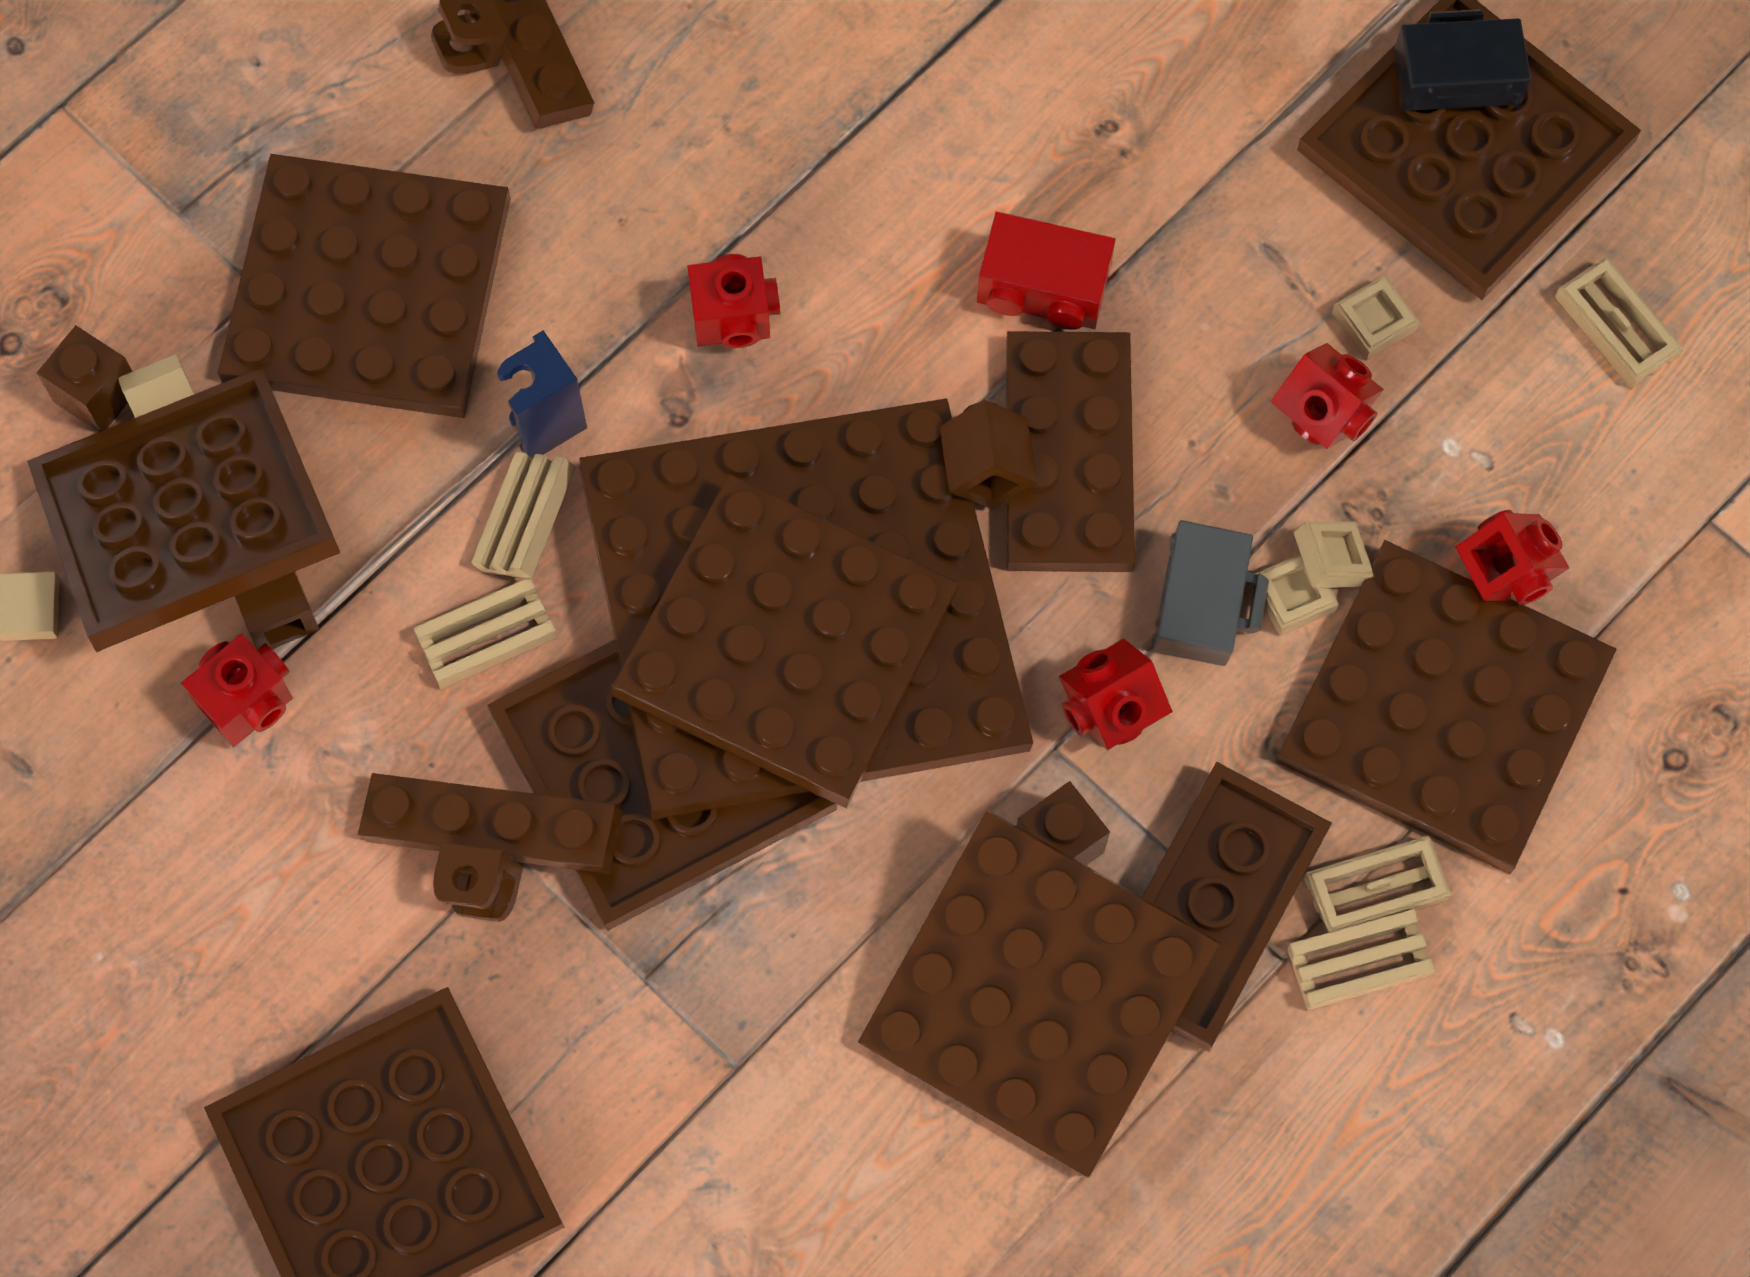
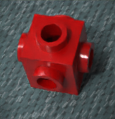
(732, 301)
(1328, 397)
(1513, 557)
(239, 688)
(1113, 695)

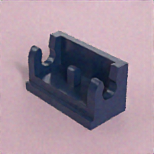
(550, 407)

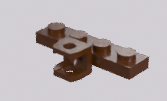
(530, 47)
(486, 834)

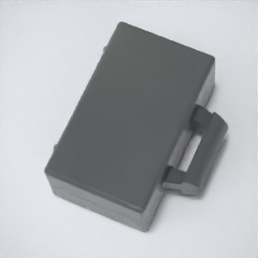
(1206, 594)

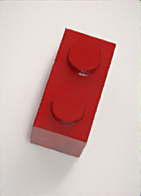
(1045, 271)

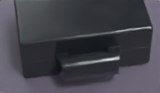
(1461, 62)

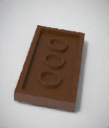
(1082, 448)
(1233, 880)

